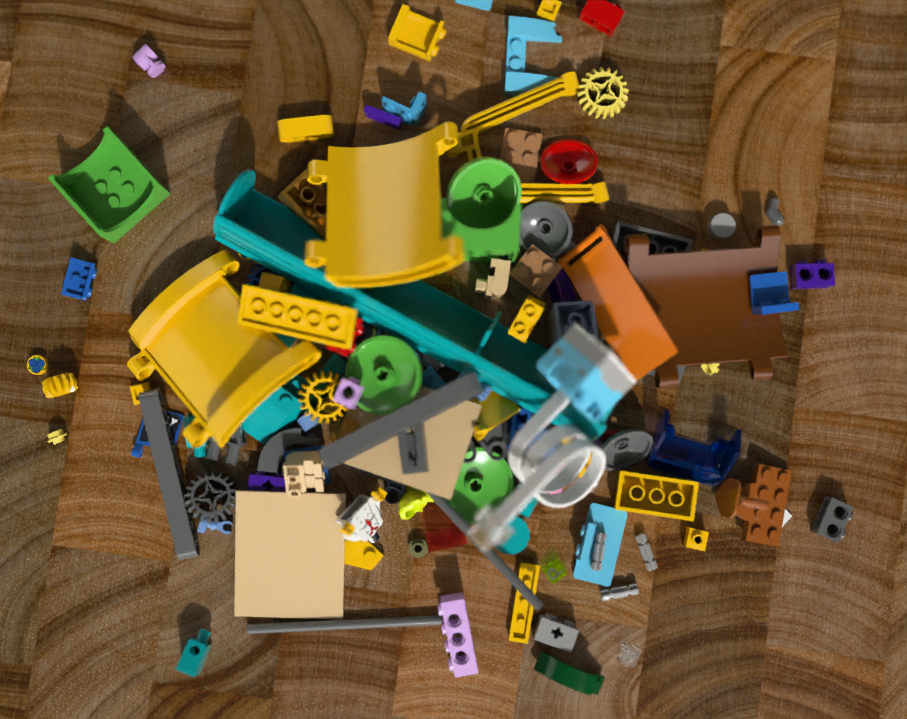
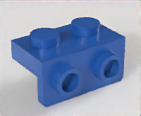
(78, 279)

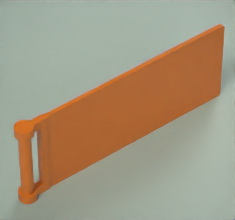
(619, 305)

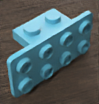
(612, 523)

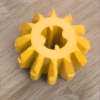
(59, 385)

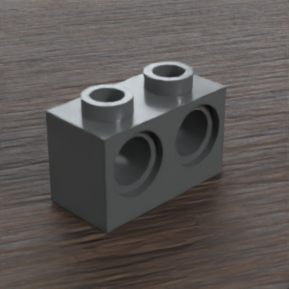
(827, 516)

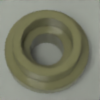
(418, 541)

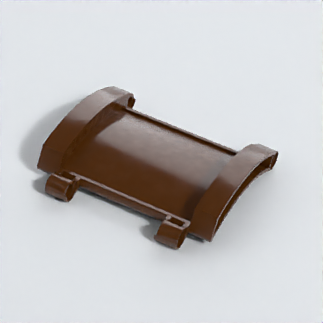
(708, 303)

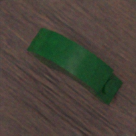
(568, 674)

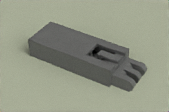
(414, 451)

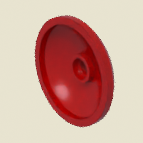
(569, 161)

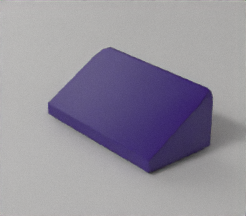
(561, 289)

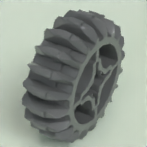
(207, 480)

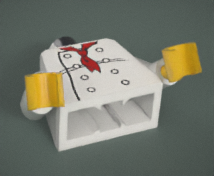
(362, 518)

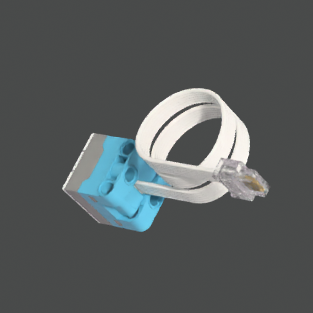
(593, 383)

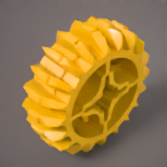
(320, 405)

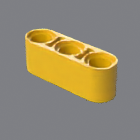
(305, 128)

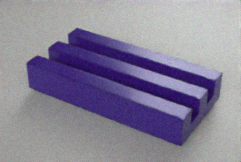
(383, 117)

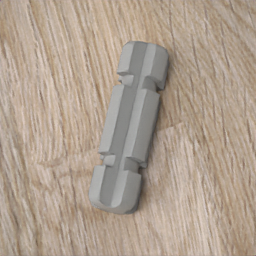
(598, 551)
(646, 551)
(619, 592)

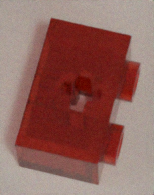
(445, 539)

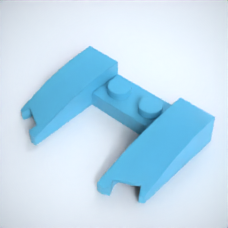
(519, 31)

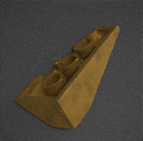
(307, 203)

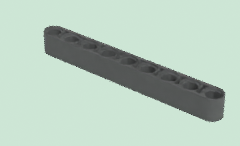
(400, 420)
(169, 473)

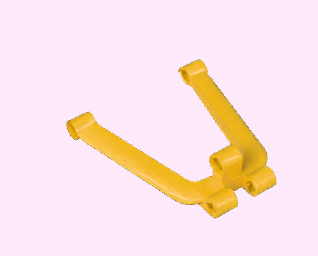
(531, 192)

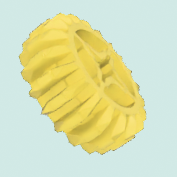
(608, 97)

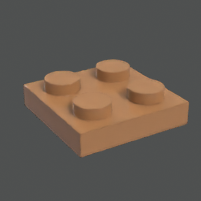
(535, 271)

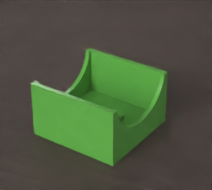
(111, 188)
(484, 244)

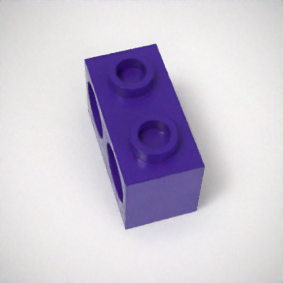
(812, 278)

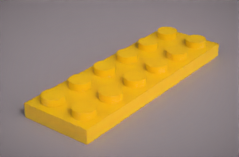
(297, 316)

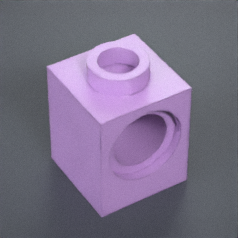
(342, 398)

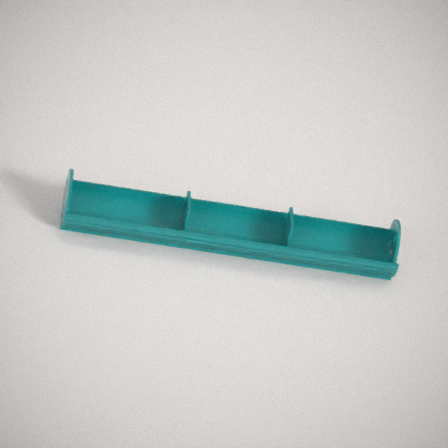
(404, 310)

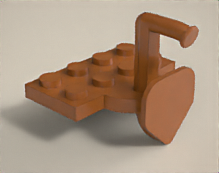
(757, 502)

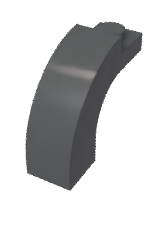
(273, 450)

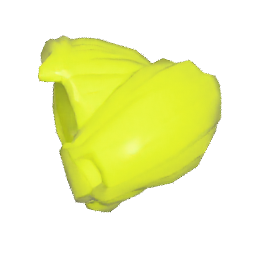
(412, 501)

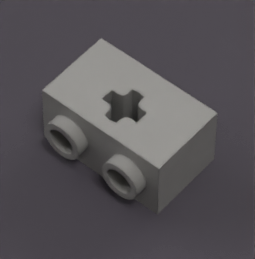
(563, 640)

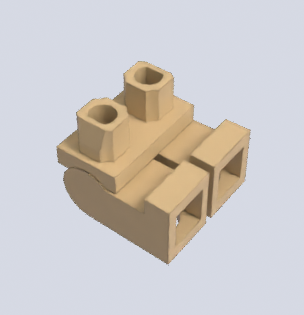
(497, 284)
(303, 471)

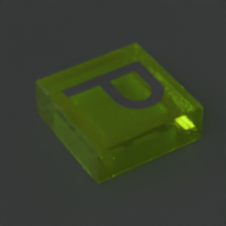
(554, 571)

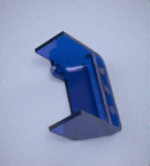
(692, 459)

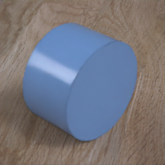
(306, 422)

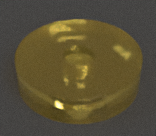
(341, 425)

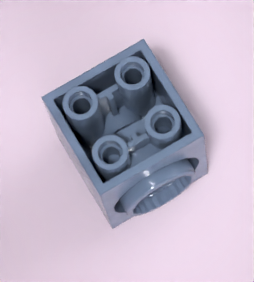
(566, 314)

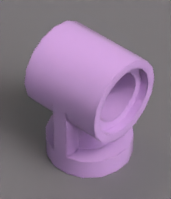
(148, 60)

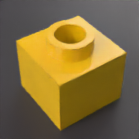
(690, 535)

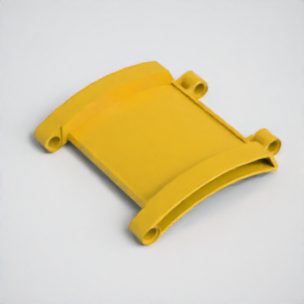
(384, 212)
(206, 356)

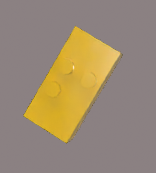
(656, 495)

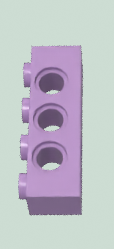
(467, 663)

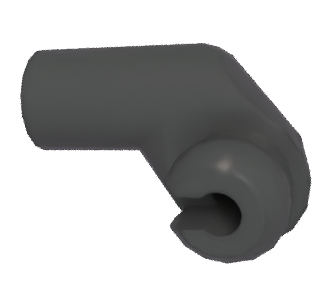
(773, 214)

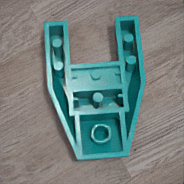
(282, 406)

